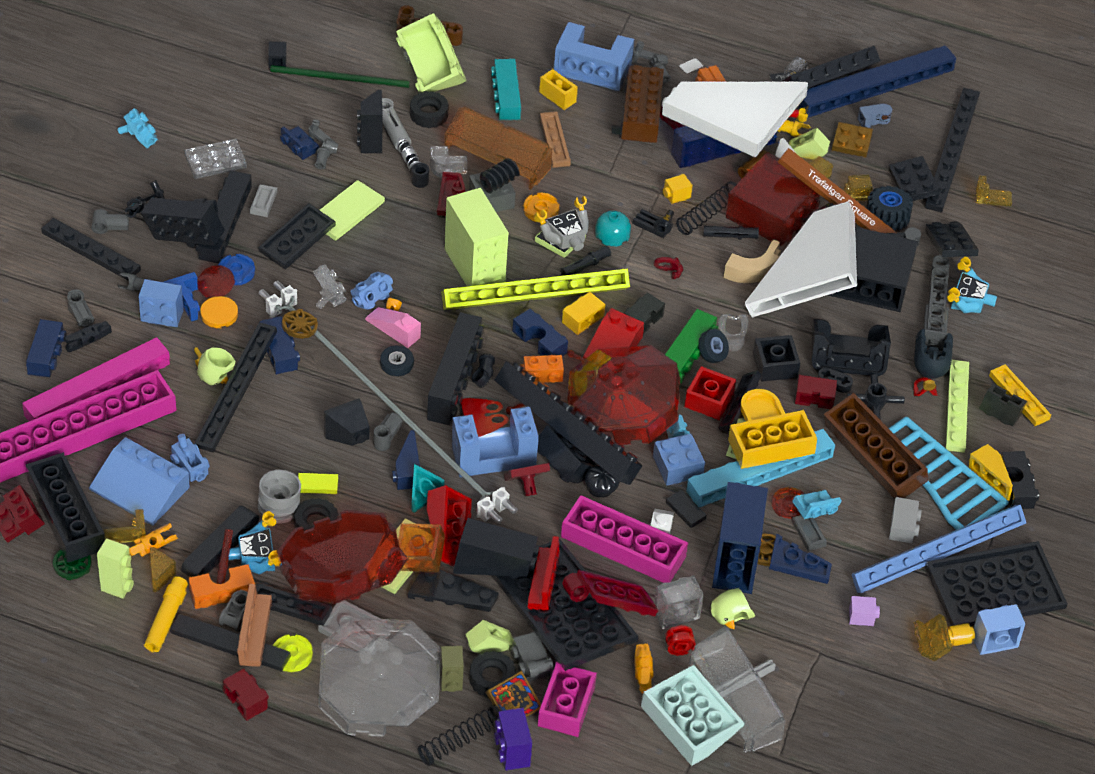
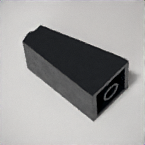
(495, 551)

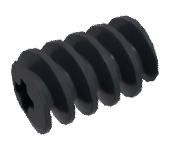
(499, 175)

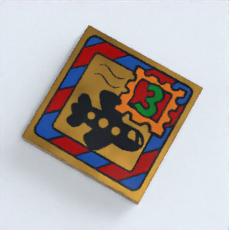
(515, 694)

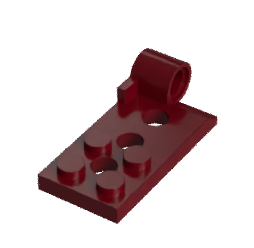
(609, 592)

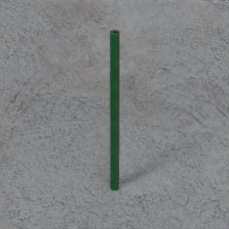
(340, 76)

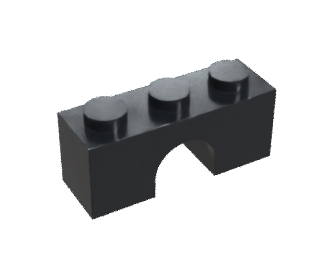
(1019, 470)

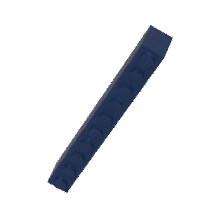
(878, 80)

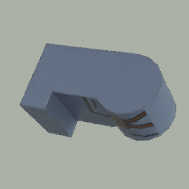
(874, 115)

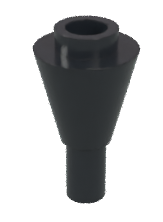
(663, 224)

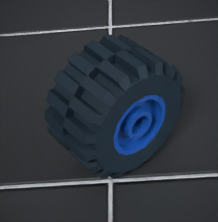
(891, 206)

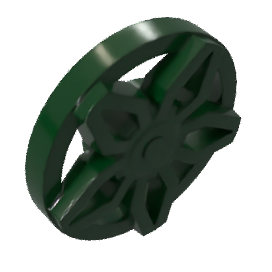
(71, 566)

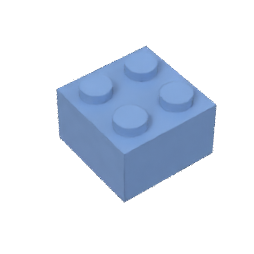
(161, 303)
(678, 459)

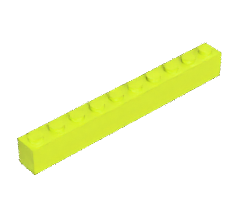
(535, 289)

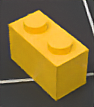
(558, 89)
(583, 313)

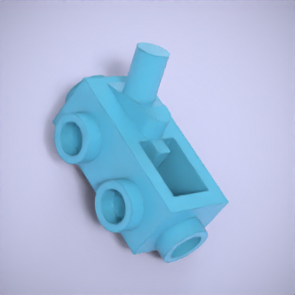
(138, 126)

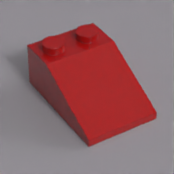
(615, 332)

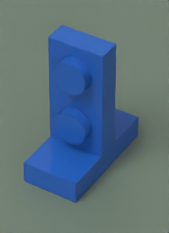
(189, 284)

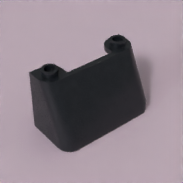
(850, 353)

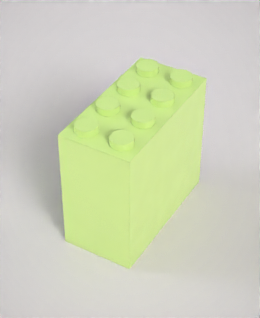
(476, 238)

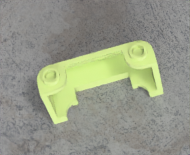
(431, 54)

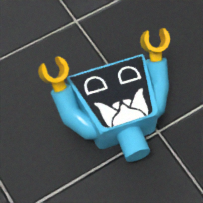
(970, 291)

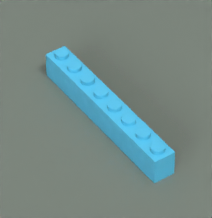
(713, 484)

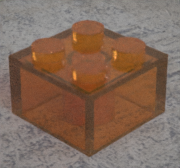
(422, 546)

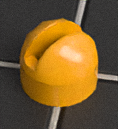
(393, 304)

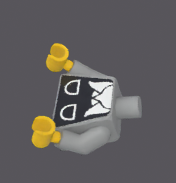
(566, 228)

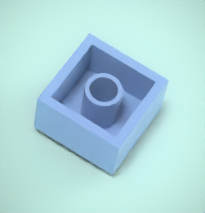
(998, 629)

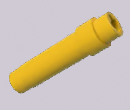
(172, 599)

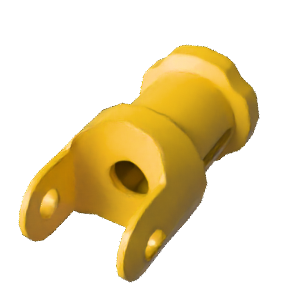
(792, 127)

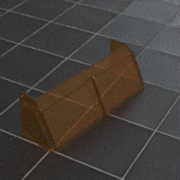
(496, 142)

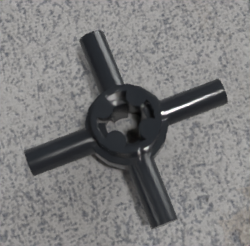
(876, 398)

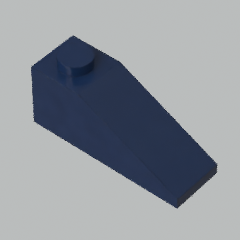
(405, 463)

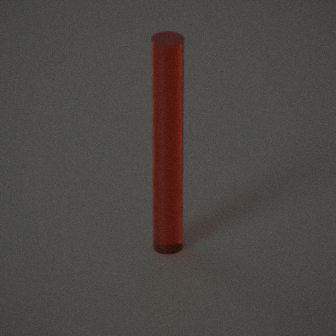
(224, 556)

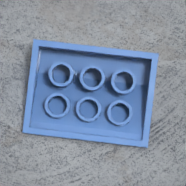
(140, 480)

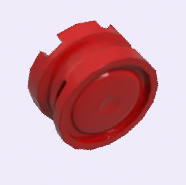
(680, 640)

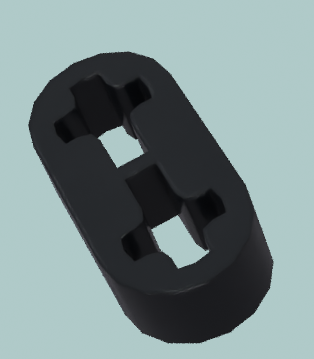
(840, 377)

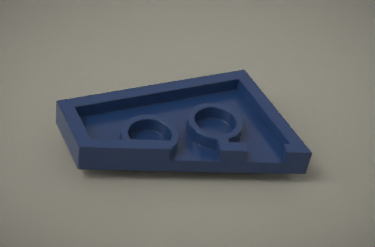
(794, 561)

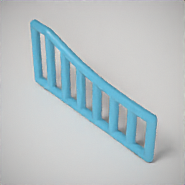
(959, 467)

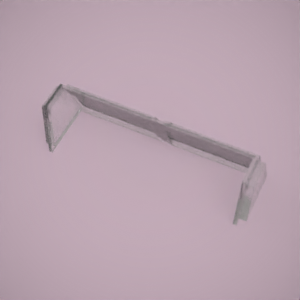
(737, 683)

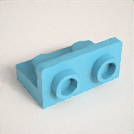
(816, 504)

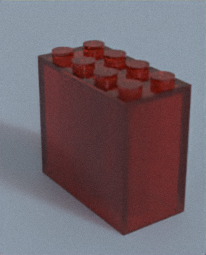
(771, 200)

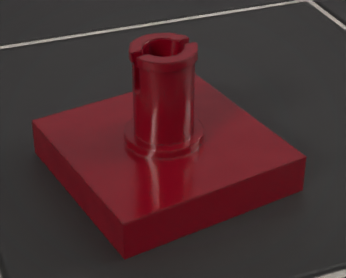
(527, 475)

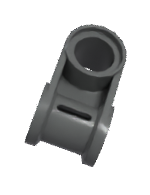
(234, 611)

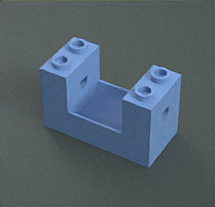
(593, 63)
(499, 450)

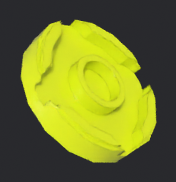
(300, 651)

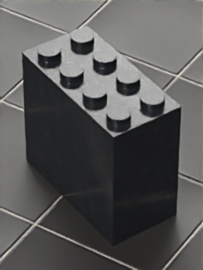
(882, 269)

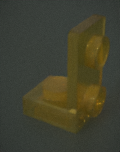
(992, 197)
(130, 533)

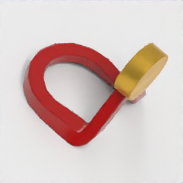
(928, 385)

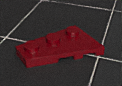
(450, 185)

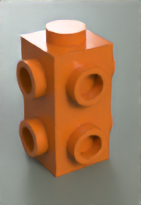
(545, 367)

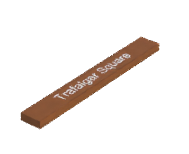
(831, 191)

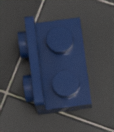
(298, 142)

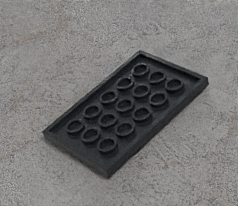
(996, 579)

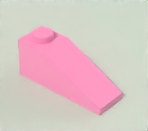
(396, 325)

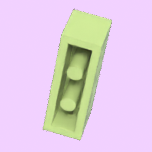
(115, 568)

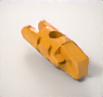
(143, 545)
(643, 667)

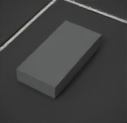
(809, 532)

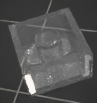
(678, 602)

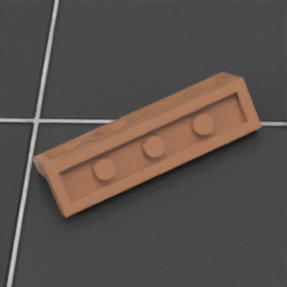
(254, 628)

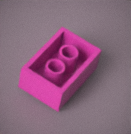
(567, 700)

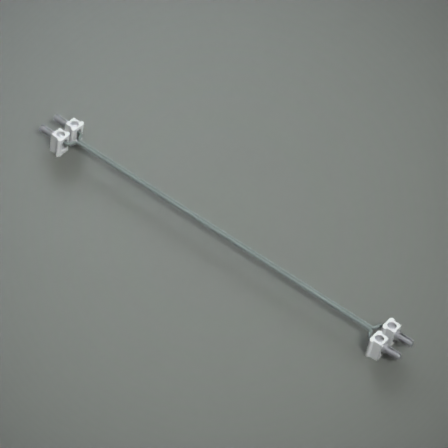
(485, 506)

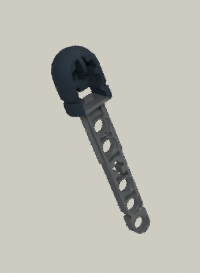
(935, 338)

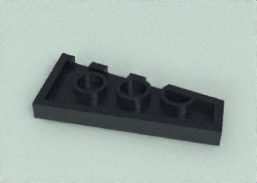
(452, 590)

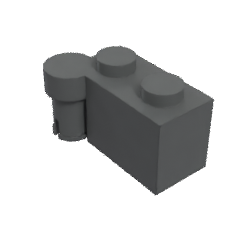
(531, 656)

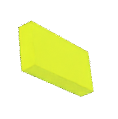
(318, 483)

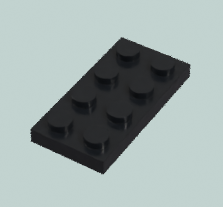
(951, 239)

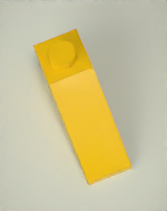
(990, 467)

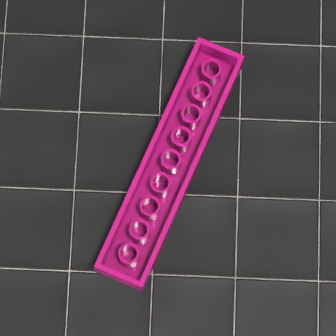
(85, 423)

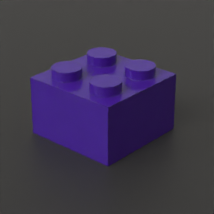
(513, 739)

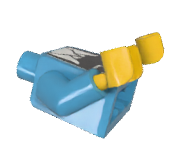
(256, 547)

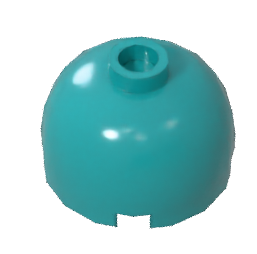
(613, 228)

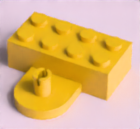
(769, 432)

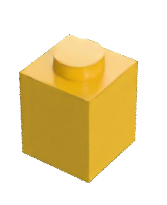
(677, 189)

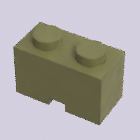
(451, 668)

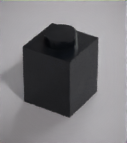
(277, 54)

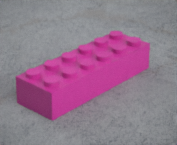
(624, 539)

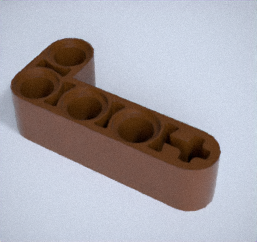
(453, 30)

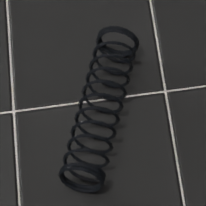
(688, 223)
(428, 753)

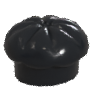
(600, 482)

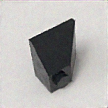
(347, 423)

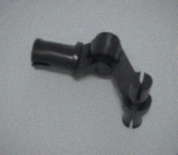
(137, 204)

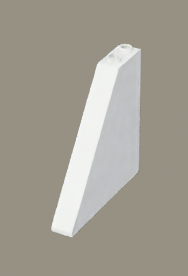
(735, 112)
(813, 264)

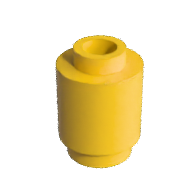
(961, 634)

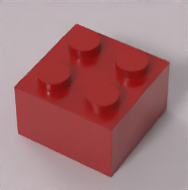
(710, 393)

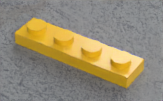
(1009, 381)

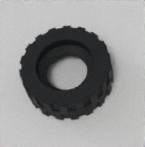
(429, 119)
(311, 507)
(487, 660)

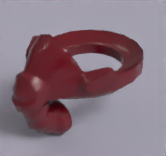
(674, 265)

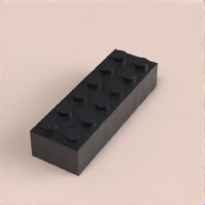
(455, 369)
(65, 507)

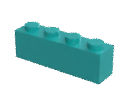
(507, 89)

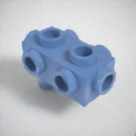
(371, 290)
(189, 458)

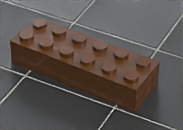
(642, 104)
(876, 447)

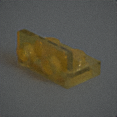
(933, 637)

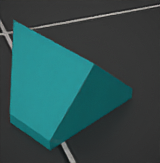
(422, 483)

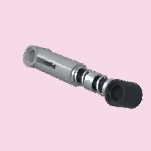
(402, 142)

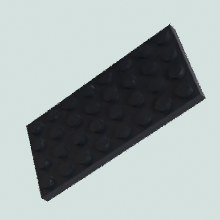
(569, 628)

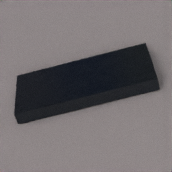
(297, 236)

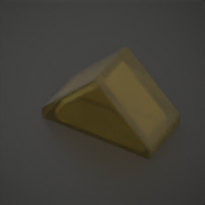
(162, 568)

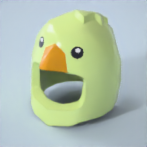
(214, 366)
(731, 607)

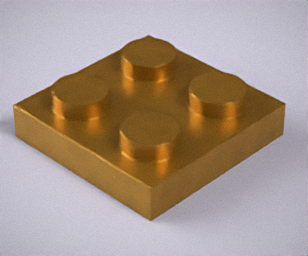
(852, 139)

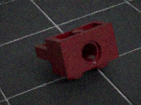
(18, 514)

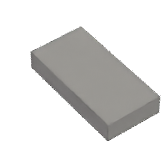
(263, 200)

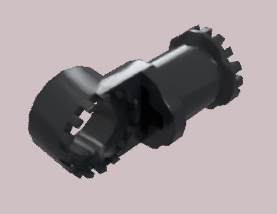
(484, 370)

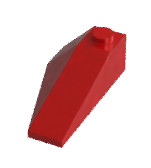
(450, 511)

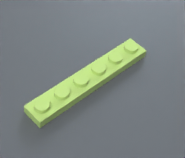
(957, 406)

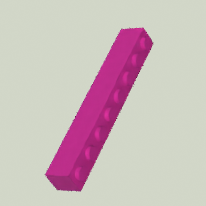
(117, 371)

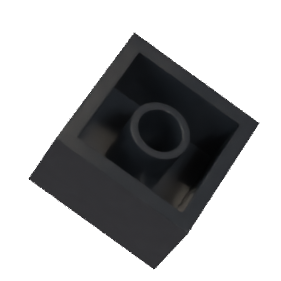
(776, 358)

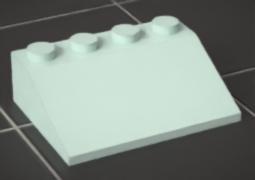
(691, 714)

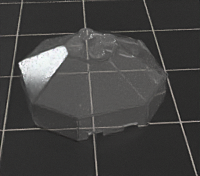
(378, 675)

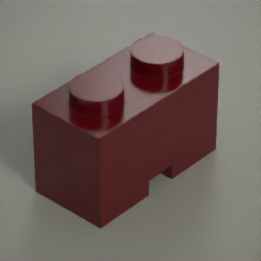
(815, 391)
(245, 691)

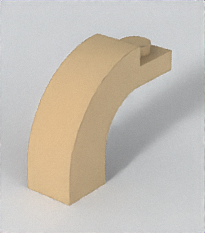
(751, 270)

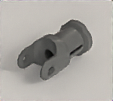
(135, 282)

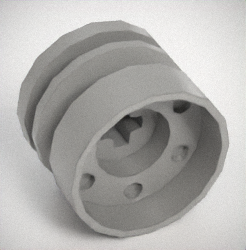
(279, 494)

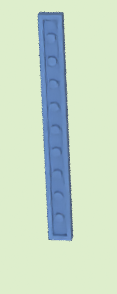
(938, 548)

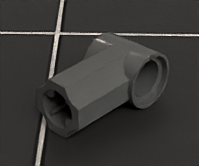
(103, 221)
(79, 308)
(386, 431)

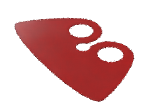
(478, 408)

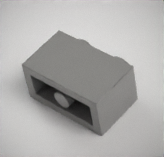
(904, 519)

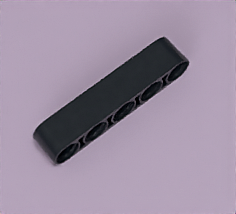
(208, 553)

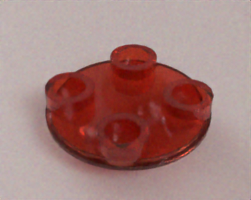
(215, 281)

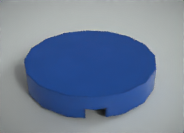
(241, 267)

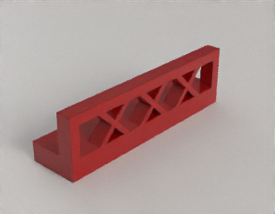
(544, 576)

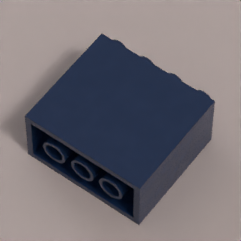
(740, 537)

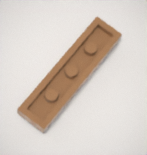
(555, 138)

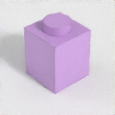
(863, 611)

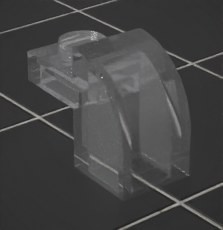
(442, 162)

